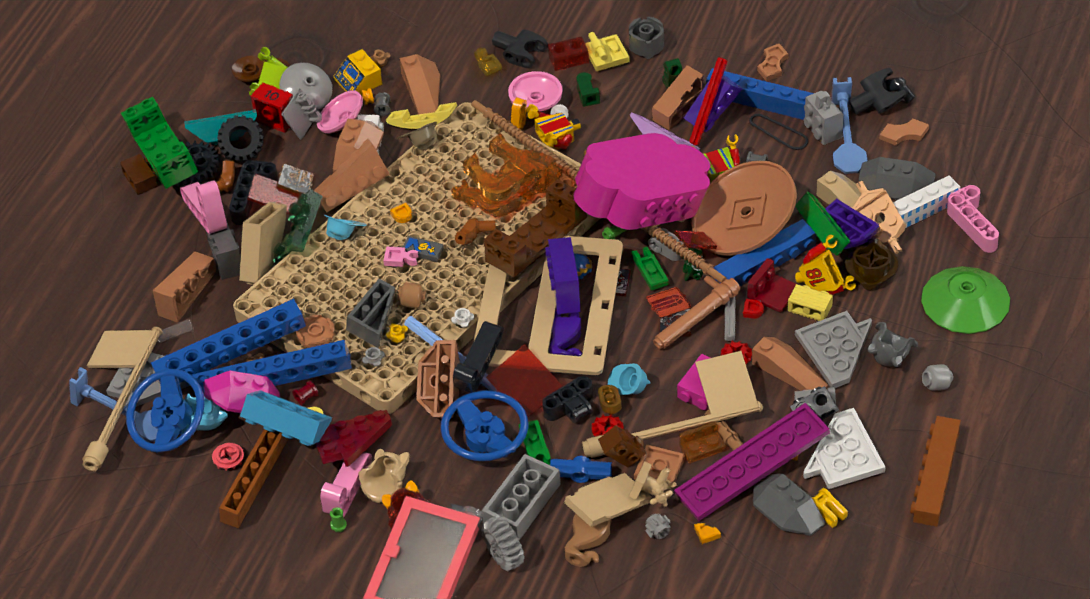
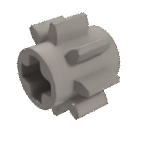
(657, 526)

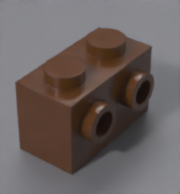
(622, 446)

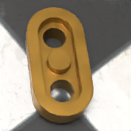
(609, 399)

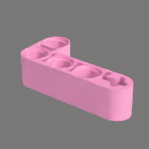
(963, 210)
(345, 485)

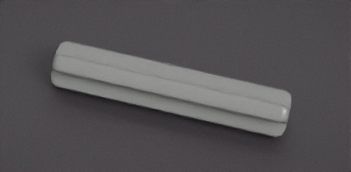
(730, 320)

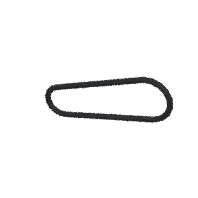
(774, 121)

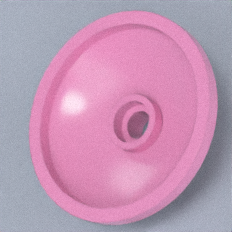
(537, 89)
(339, 110)

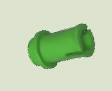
(612, 232)
(338, 522)

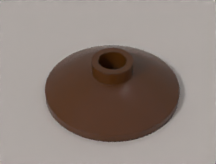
(248, 68)

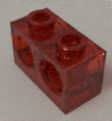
(568, 53)

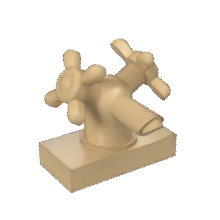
(653, 486)

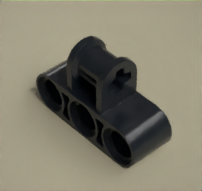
(569, 401)

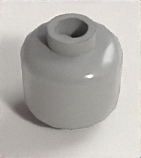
(937, 377)

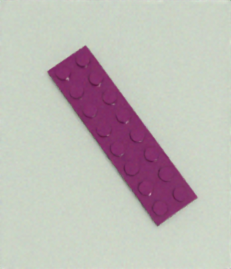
(752, 461)

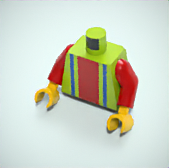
(722, 159)

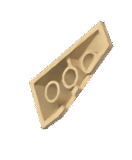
(838, 186)

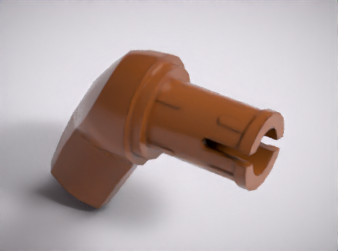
(228, 176)
(472, 228)

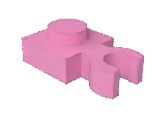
(398, 256)

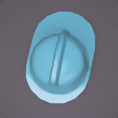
(341, 228)
(628, 379)

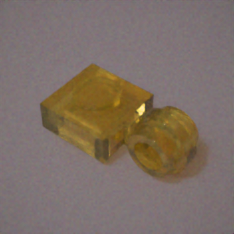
(488, 63)

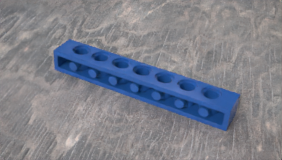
(234, 340)
(291, 365)

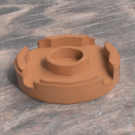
(317, 331)

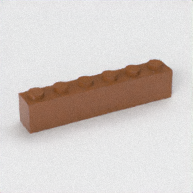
(936, 471)
(251, 477)

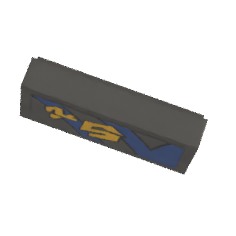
(426, 249)

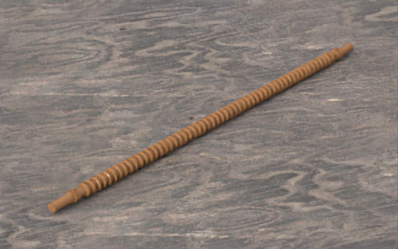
(571, 172)

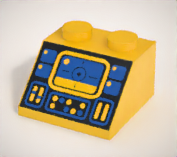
(358, 73)

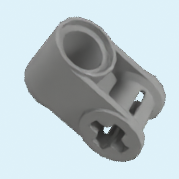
(660, 248)

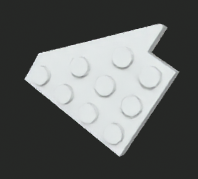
(845, 452)

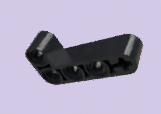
(240, 205)
(471, 372)

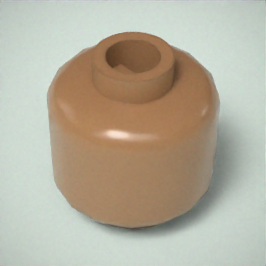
(411, 295)

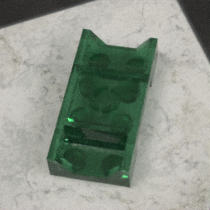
(302, 217)

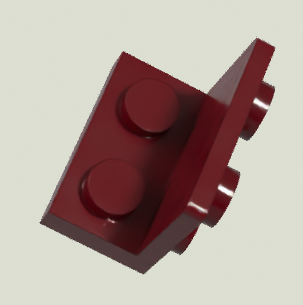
(770, 288)

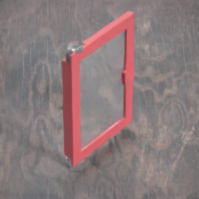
(424, 552)

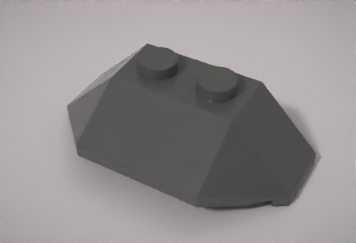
(895, 176)
(787, 505)

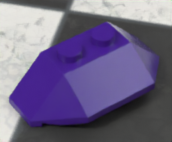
(852, 223)

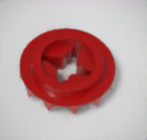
(738, 346)
(599, 424)

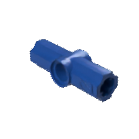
(582, 469)

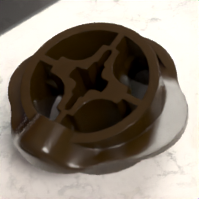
(871, 263)

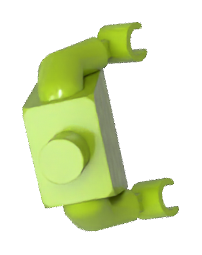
(271, 71)

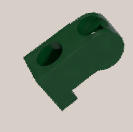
(671, 71)
(587, 94)

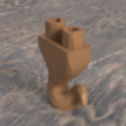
(585, 538)

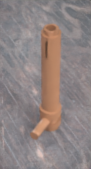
(719, 296)

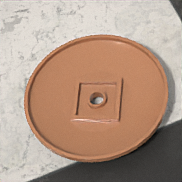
(752, 186)

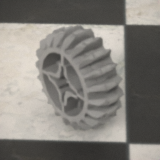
(502, 543)

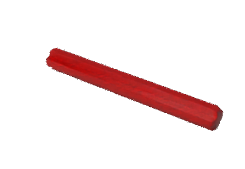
(708, 101)

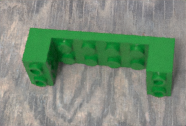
(158, 143)

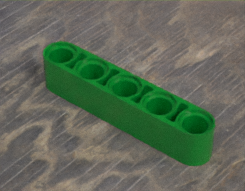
(822, 222)

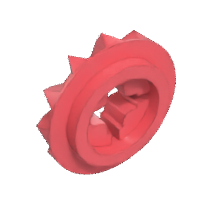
(233, 451)

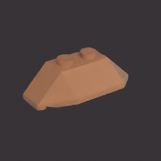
(352, 138)
(435, 377)

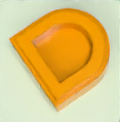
(401, 213)

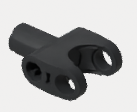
(518, 47)
(875, 93)

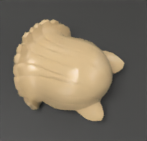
(383, 474)

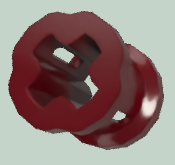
(305, 393)

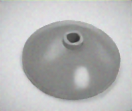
(295, 78)

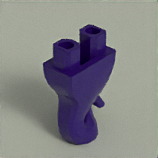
(565, 333)

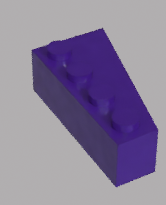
(563, 275)

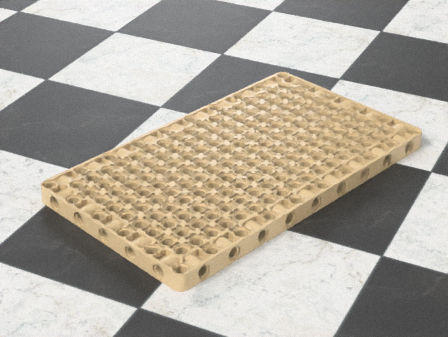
(337, 274)

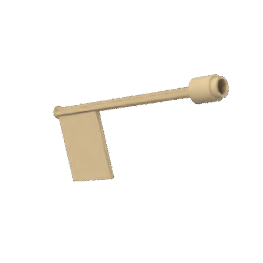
(119, 350)
(726, 392)

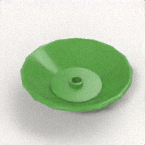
(965, 300)

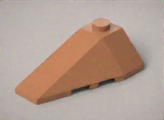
(422, 82)
(785, 364)

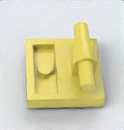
(606, 52)

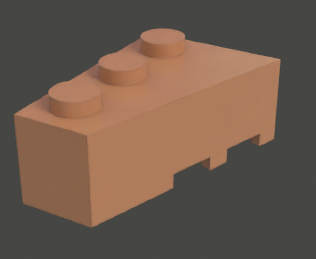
(678, 98)

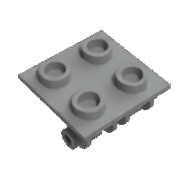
(301, 113)

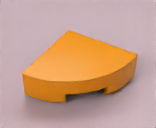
(706, 532)

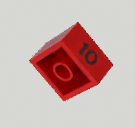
(269, 106)

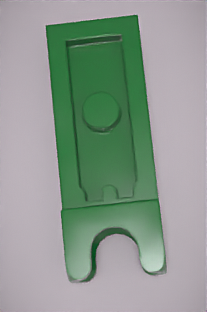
(535, 443)

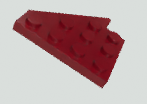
(352, 437)

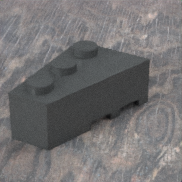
(225, 252)
(372, 313)

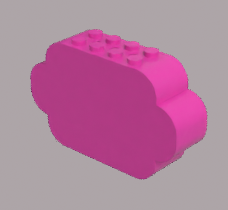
(641, 181)

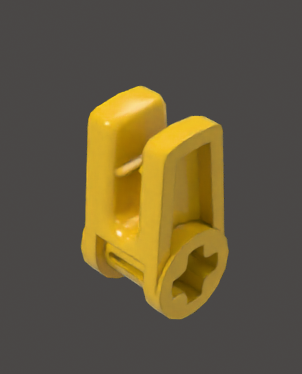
(829, 507)

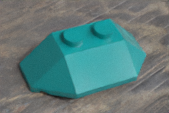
(208, 128)

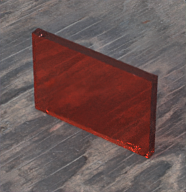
(265, 190)

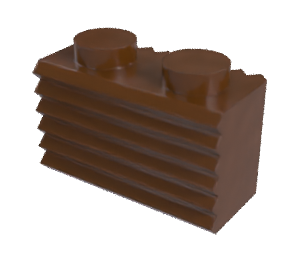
(139, 173)

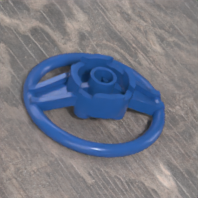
(169, 412)
(483, 430)

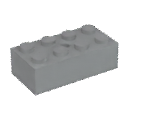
(523, 494)

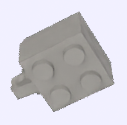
(823, 117)

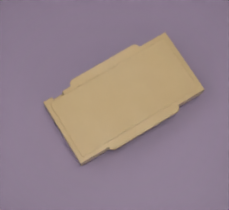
(605, 499)

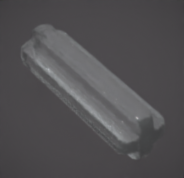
(175, 330)

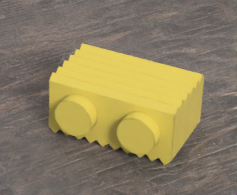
(810, 302)

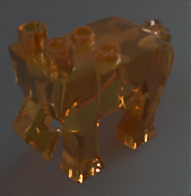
(516, 182)

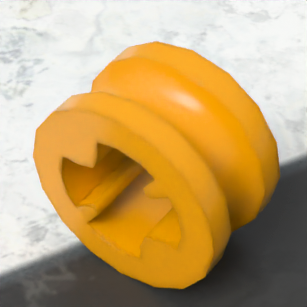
(367, 96)

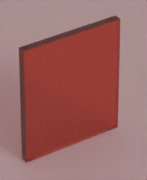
(524, 379)

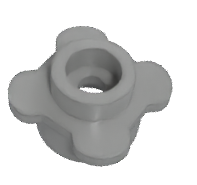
(373, 356)

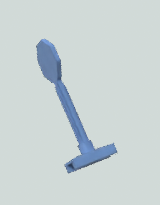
(848, 156)
(80, 389)

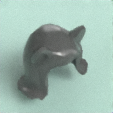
(889, 347)

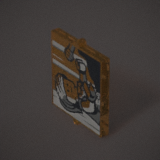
(295, 179)

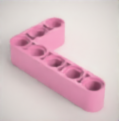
(206, 205)

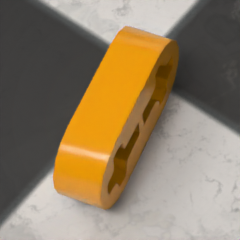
(519, 113)

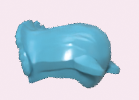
(212, 416)

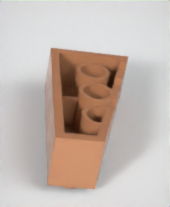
(352, 176)
(183, 286)

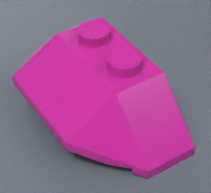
(232, 387)

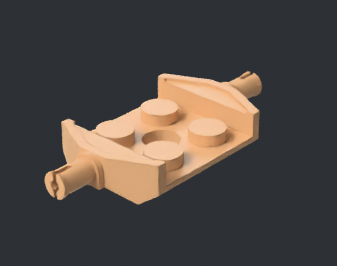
(878, 202)

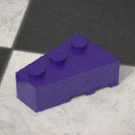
(725, 95)

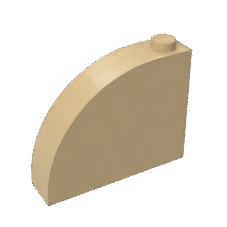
(259, 239)

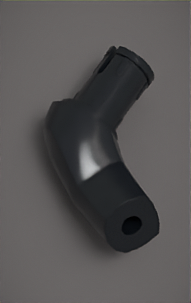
(898, 84)

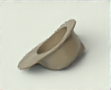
(422, 137)

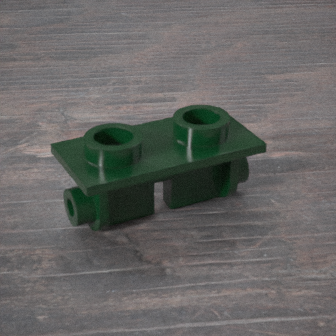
(689, 269)

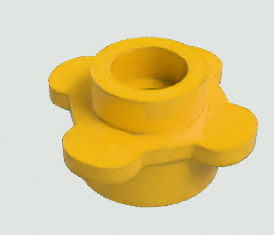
(396, 333)

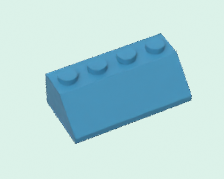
(284, 417)

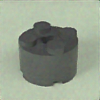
(646, 37)

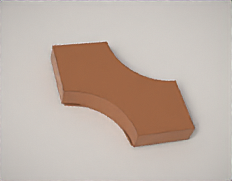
(771, 66)
(909, 131)

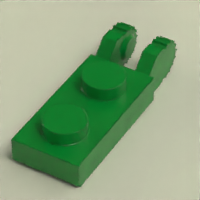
(650, 269)

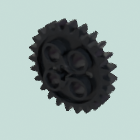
(205, 160)

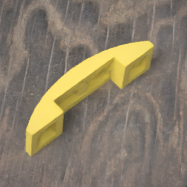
(404, 120)

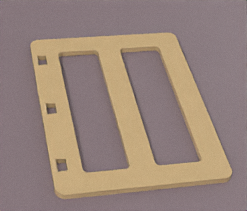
(598, 322)

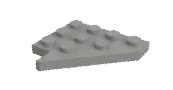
(835, 346)
(150, 393)

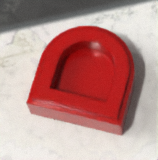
(753, 309)

